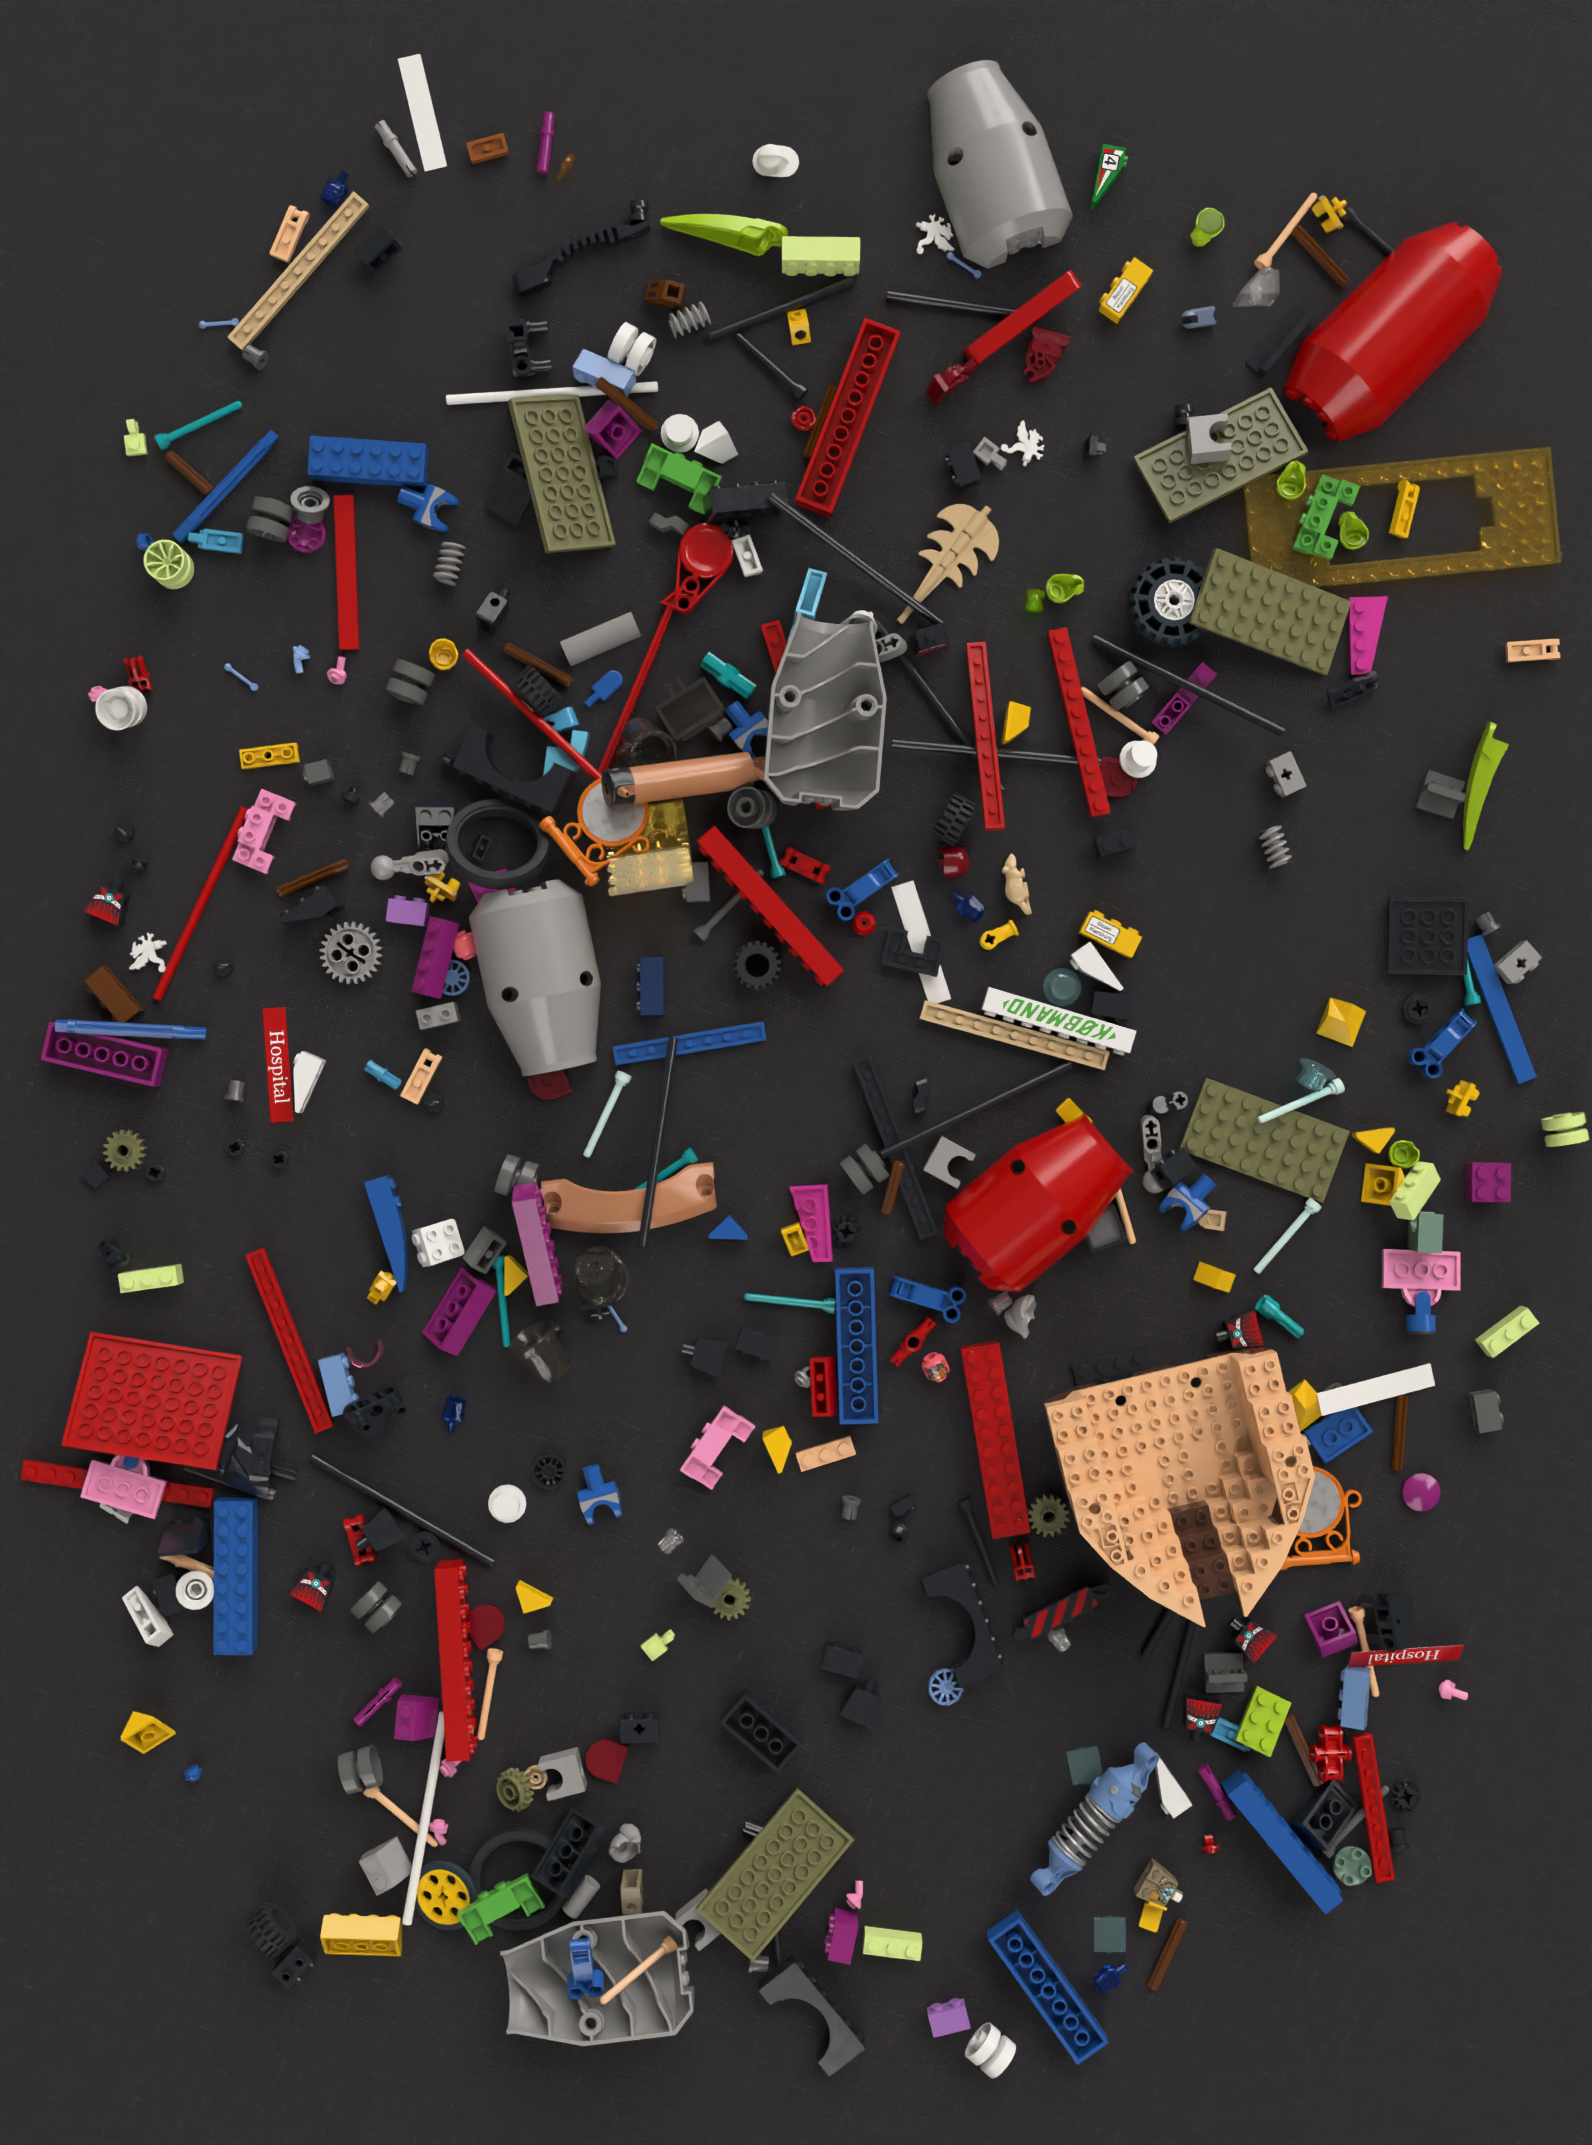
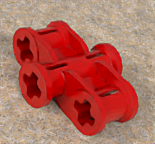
(1330, 1753)

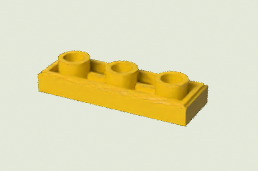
(280, 755)

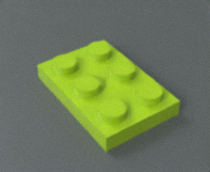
(1262, 1721)

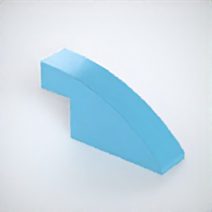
(810, 595)
(554, 754)

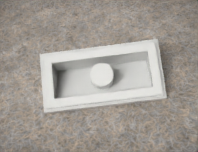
(747, 556)

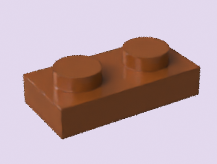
(487, 148)

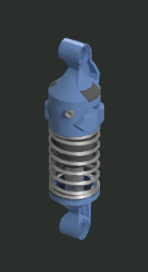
(1107, 1802)

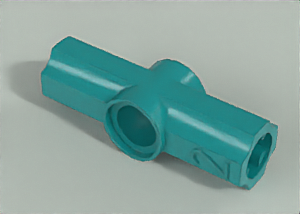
(728, 675)

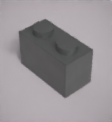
(699, 888)
(484, 1250)
(1485, 1410)

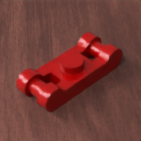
(805, 865)
(354, 1536)

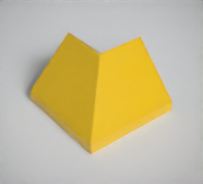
(1015, 721)
(1341, 1021)
(1381, 1183)
(1305, 1404)
(778, 1446)
(145, 1732)

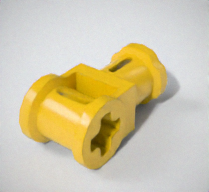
(998, 935)

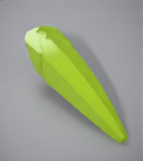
(733, 231)
(1482, 771)

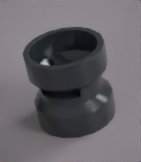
(639, 211)
(1182, 413)

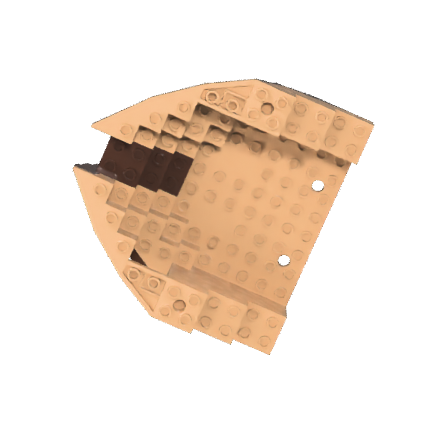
(1186, 1478)

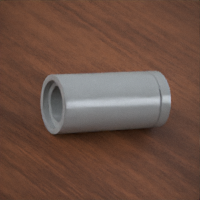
(581, 1897)

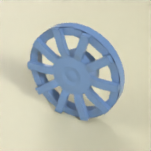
(453, 978)
(944, 1687)

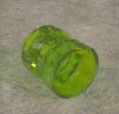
(1034, 601)

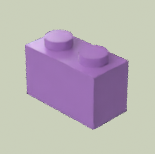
(407, 912)
(948, 2017)

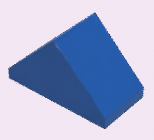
(728, 1230)

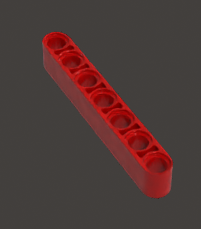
(1023, 317)

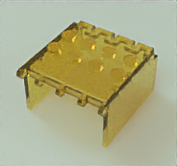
(666, 862)

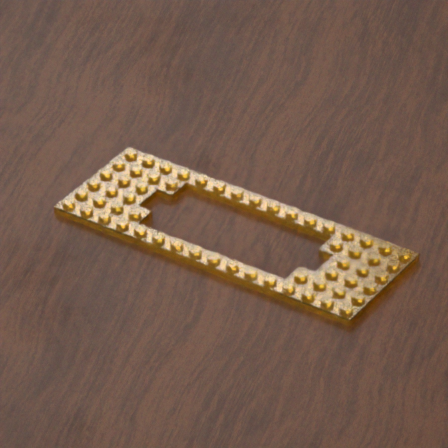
(1522, 512)

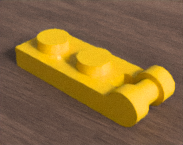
(1404, 509)

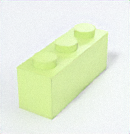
(1415, 1190)
(150, 1278)
(1507, 1331)
(892, 1943)

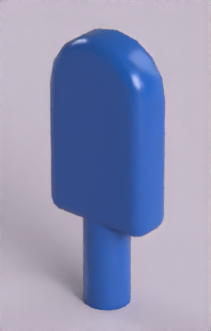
(605, 687)

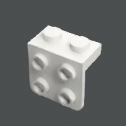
(438, 1242)

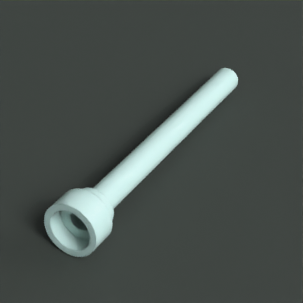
(621, 1080)
(1335, 1087)
(1310, 1208)

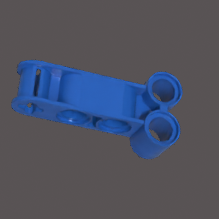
(862, 888)
(1441, 1044)
(928, 1296)
(584, 1977)

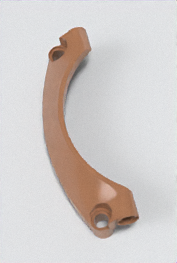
(595, 1211)

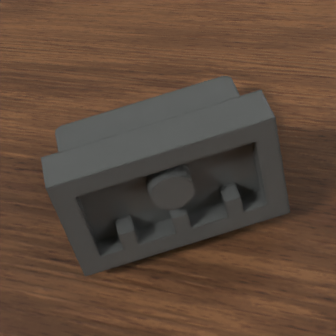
(708, 1581)

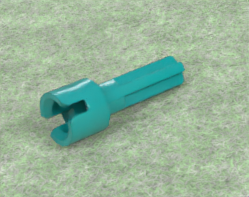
(1270, 1309)

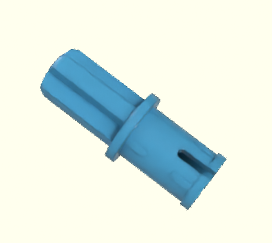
(382, 1075)

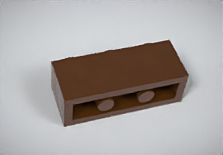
(113, 995)

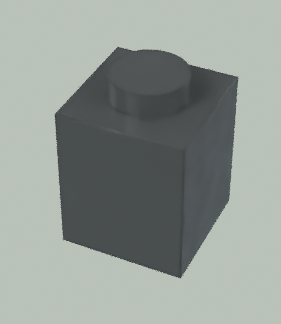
(318, 772)

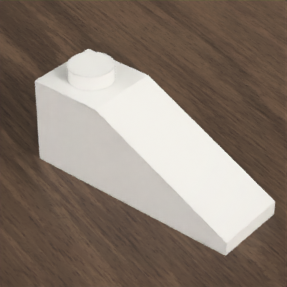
(1092, 964)
(306, 1073)
(147, 1617)
(1171, 1794)

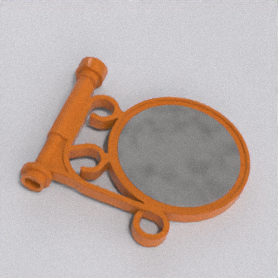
(602, 825)
(1321, 1516)

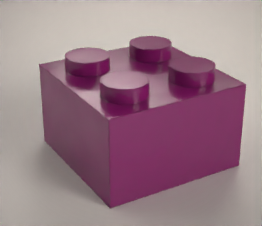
(1488, 1182)
(841, 1935)

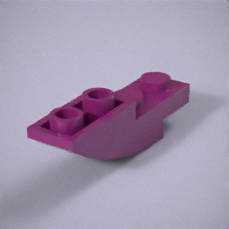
(1182, 699)

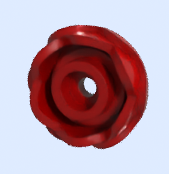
(808, 414)
(859, 927)

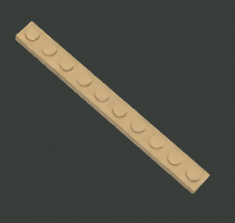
(298, 271)
(1014, 1035)

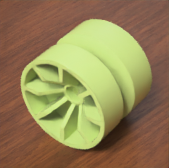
(169, 564)

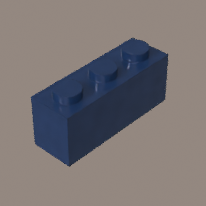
(651, 986)

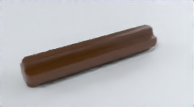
(189, 473)
(892, 1187)

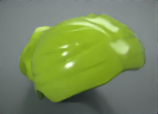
(1208, 225)
(1292, 481)
(1353, 531)
(1063, 587)

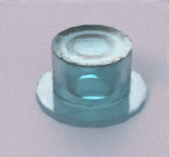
(1062, 987)
(1313, 1074)

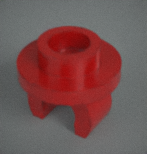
(1209, 1844)

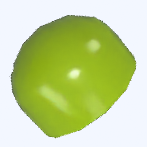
(1403, 1154)

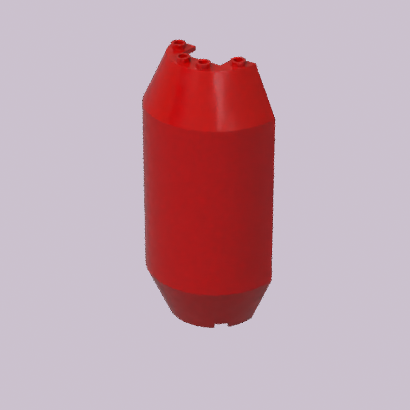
(1395, 329)

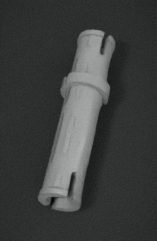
(392, 143)

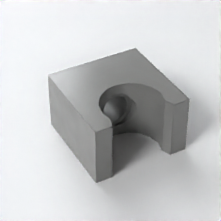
(1201, 446)
(941, 1155)
(571, 1768)
(689, 1912)

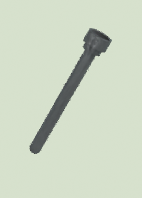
(704, 930)
(1351, 1824)

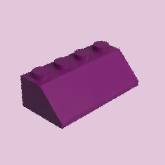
(435, 957)
(459, 1312)

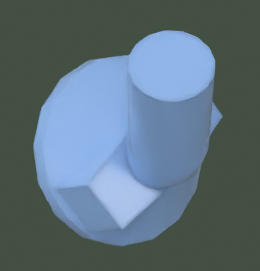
(300, 653)

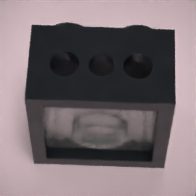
(1107, 1232)

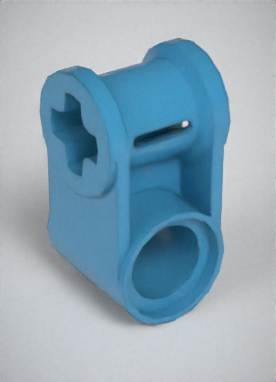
(563, 720)

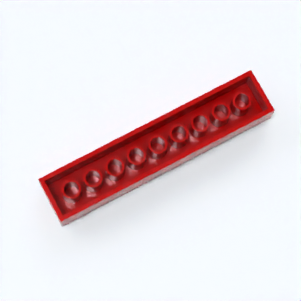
(847, 417)
(770, 906)
(995, 1439)
(455, 1661)

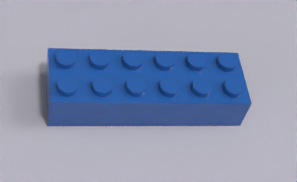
(368, 461)

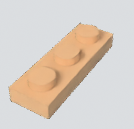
(825, 1453)

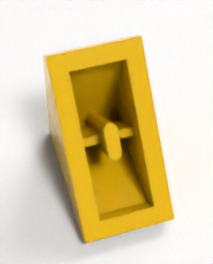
(1374, 1139)
(794, 1239)
(513, 1274)
(1214, 1277)
(531, 1598)

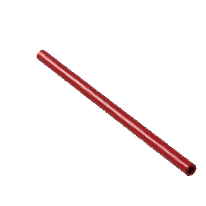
(532, 715)
(200, 904)

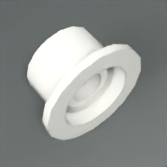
(679, 433)
(1138, 758)
(507, 1503)
(195, 1590)

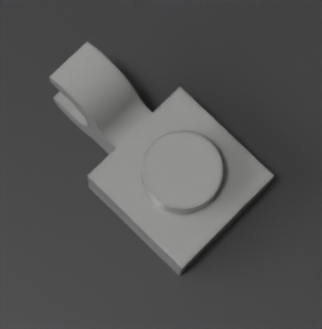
(987, 452)

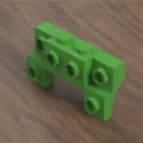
(679, 471)
(1314, 523)
(498, 1903)

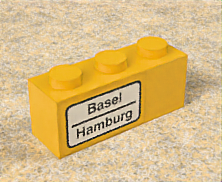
(1124, 289)
(1110, 934)

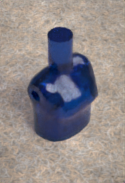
(335, 190)
(969, 906)
(454, 1411)
(1109, 1977)

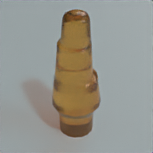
(566, 166)

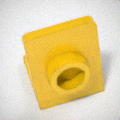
(798, 321)
(1069, 1110)
(1151, 1916)

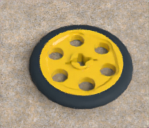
(464, 1884)

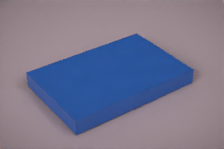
(1337, 1433)

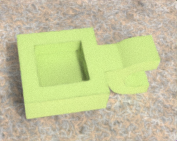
(134, 442)
(656, 1645)

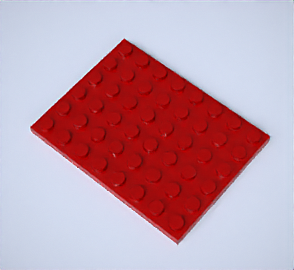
(152, 1401)

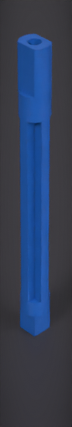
(225, 486)
(130, 1029)

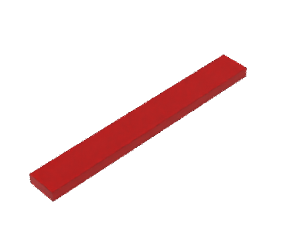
(346, 572)
(1373, 1807)

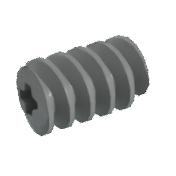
(688, 319)
(448, 562)
(1275, 846)

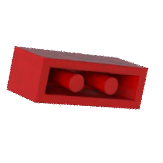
(823, 1386)

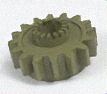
(134, 1146)
(1048, 1525)
(736, 1606)
(514, 1789)

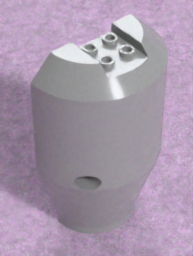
(993, 166)
(821, 739)
(537, 951)
(646, 2008)

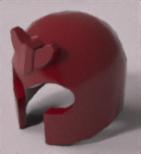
(955, 861)

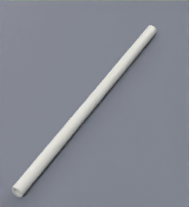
(567, 391)
(424, 1821)

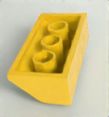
(362, 1935)

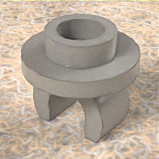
(802, 1379)

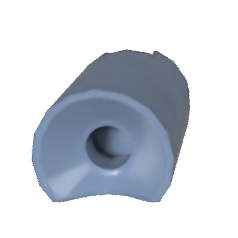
(1200, 317)

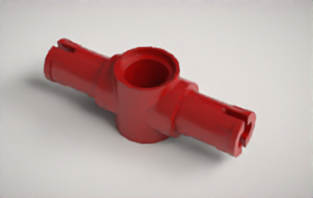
(906, 1349)

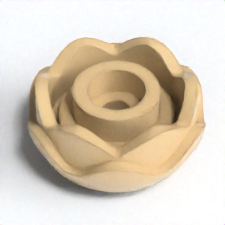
(541, 1779)

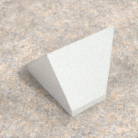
(716, 444)

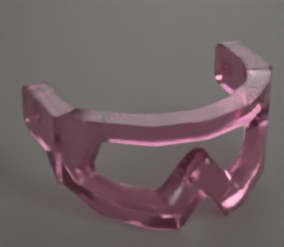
(354, 1361)

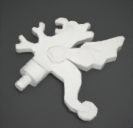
(934, 231)
(1027, 446)
(148, 949)

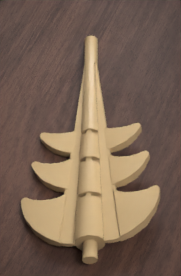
(970, 531)

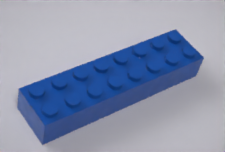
(856, 1345)
(235, 1575)
(1283, 1840)
(1047, 1987)

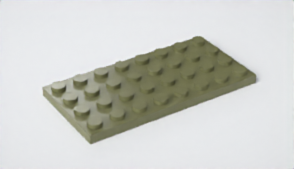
(1260, 443)
(561, 473)
(1270, 611)
(1284, 1151)
(774, 1874)

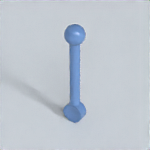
(976, 273)
(202, 324)
(253, 686)
(623, 1328)

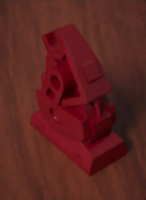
(1046, 351)
(949, 381)

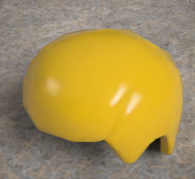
(443, 654)

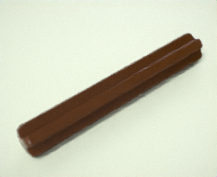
(1320, 256)
(625, 403)
(820, 420)
(538, 664)
(312, 878)
(1399, 1432)
(1302, 1749)
(1167, 1954)

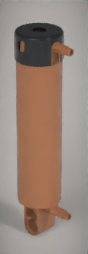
(680, 779)

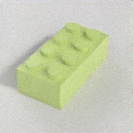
(820, 255)

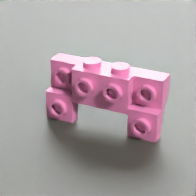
(258, 828)
(715, 1437)

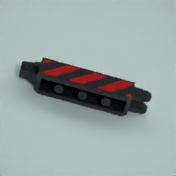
(1060, 1610)

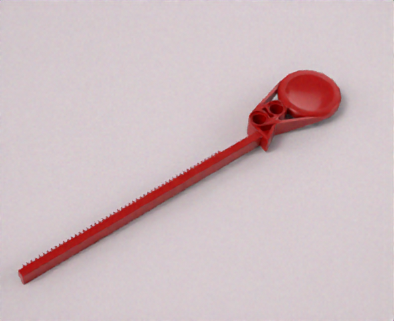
(705, 555)

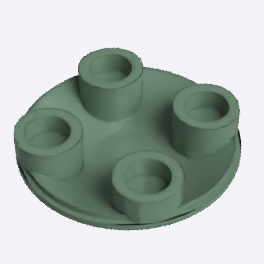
(1352, 1865)

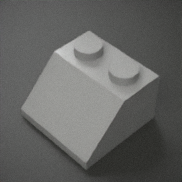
(386, 1865)

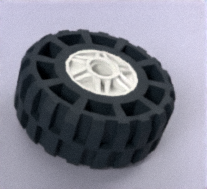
(1150, 603)

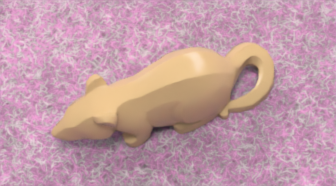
(1015, 888)

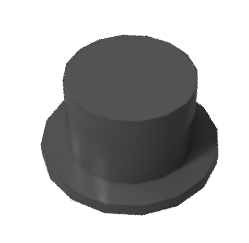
(310, 504)

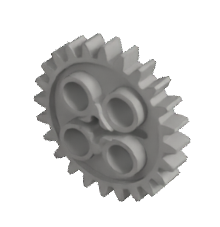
(342, 966)

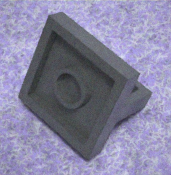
(1440, 794)
(1224, 1672)

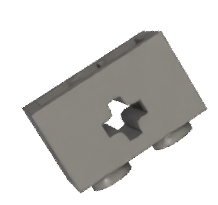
(1285, 764)
(1507, 967)
(438, 1015)

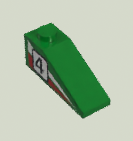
(1110, 164)

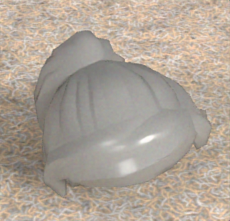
(1020, 1313)
(626, 1843)

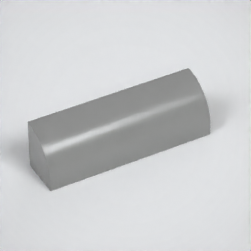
(600, 639)

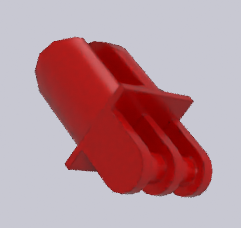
(137, 672)
(1022, 1564)

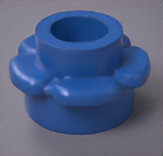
(144, 541)
(193, 1773)

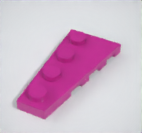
(1364, 627)
(814, 1213)

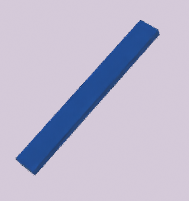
(1499, 1010)
(690, 1043)

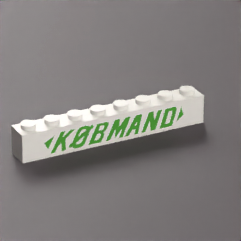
(1058, 1020)

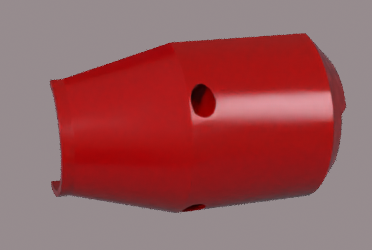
(1016, 1219)

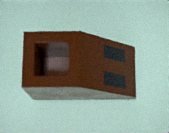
(666, 293)

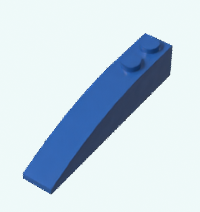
(390, 1224)

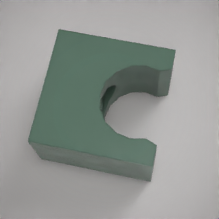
(1426, 1233)

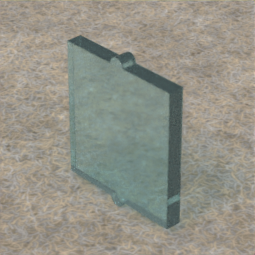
(1084, 1765)
(1109, 1934)

